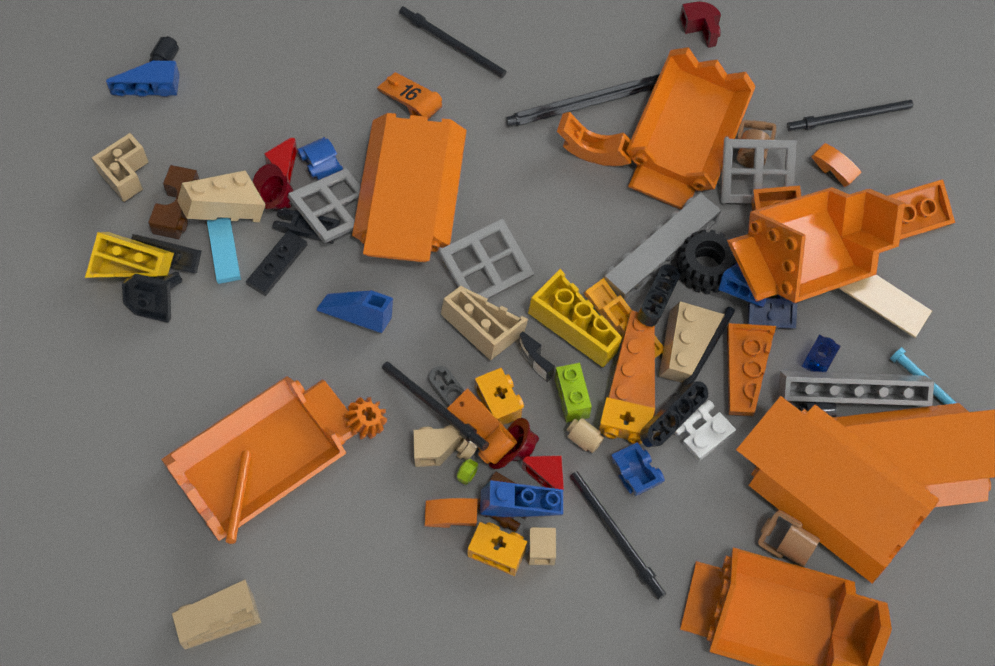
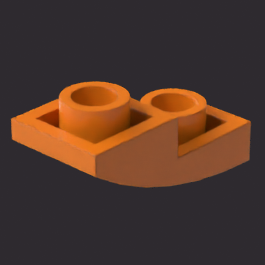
(833, 160)
(451, 512)

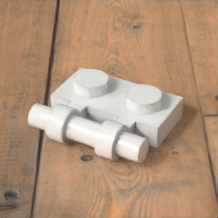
(708, 436)

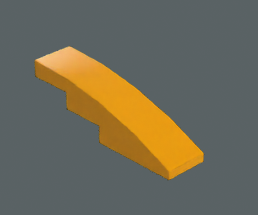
(613, 309)

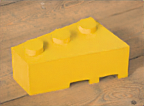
(124, 257)

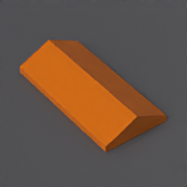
(925, 208)

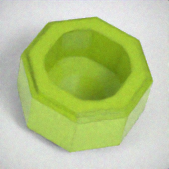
(467, 471)

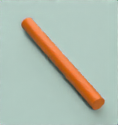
(238, 497)

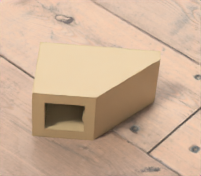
(434, 445)

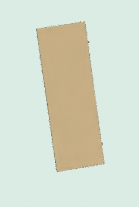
(889, 303)

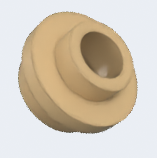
(466, 449)

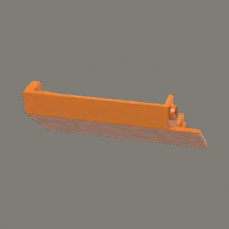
(685, 127)
(409, 187)
(290, 441)
(936, 446)
(835, 486)

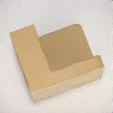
(542, 546)

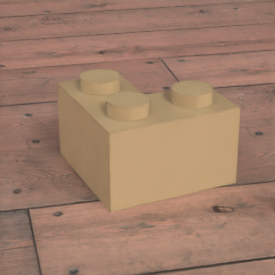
(118, 166)

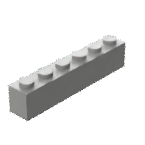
(661, 248)
(856, 388)

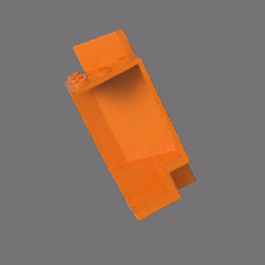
(817, 242)
(784, 614)

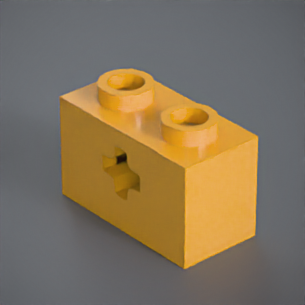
(495, 384)
(617, 412)
(507, 557)

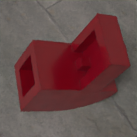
(701, 17)

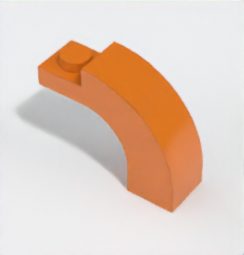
(593, 147)

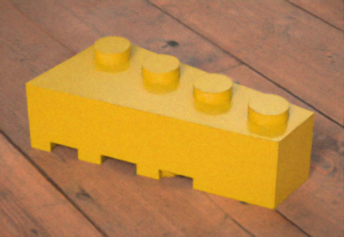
(574, 319)

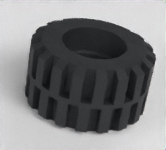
(708, 245)

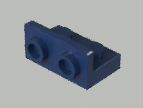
(776, 312)

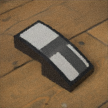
(532, 352)

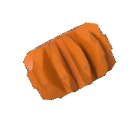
(365, 418)

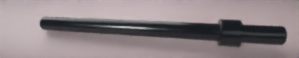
(420, 22)
(811, 122)
(728, 313)
(466, 431)
(646, 574)

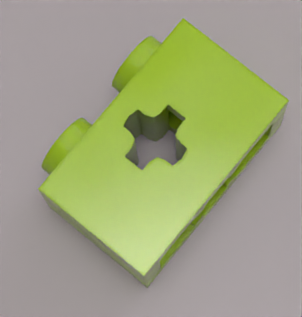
(573, 392)

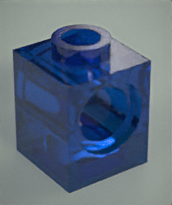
(816, 362)

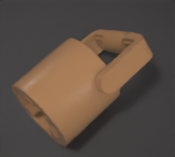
(746, 155)
(796, 544)

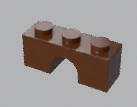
(169, 219)

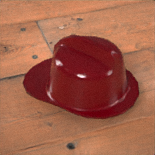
(272, 187)
(525, 444)

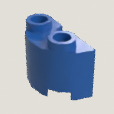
(320, 157)
(636, 471)

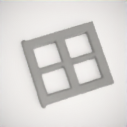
(758, 171)
(334, 204)
(486, 262)

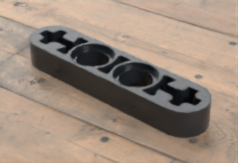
(658, 294)
(676, 416)

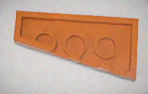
(747, 360)
(635, 365)

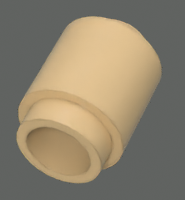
(585, 435)

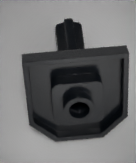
(149, 295)

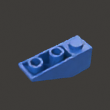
(148, 79)
(359, 307)
(520, 500)

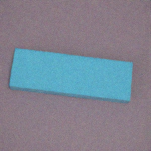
(223, 250)

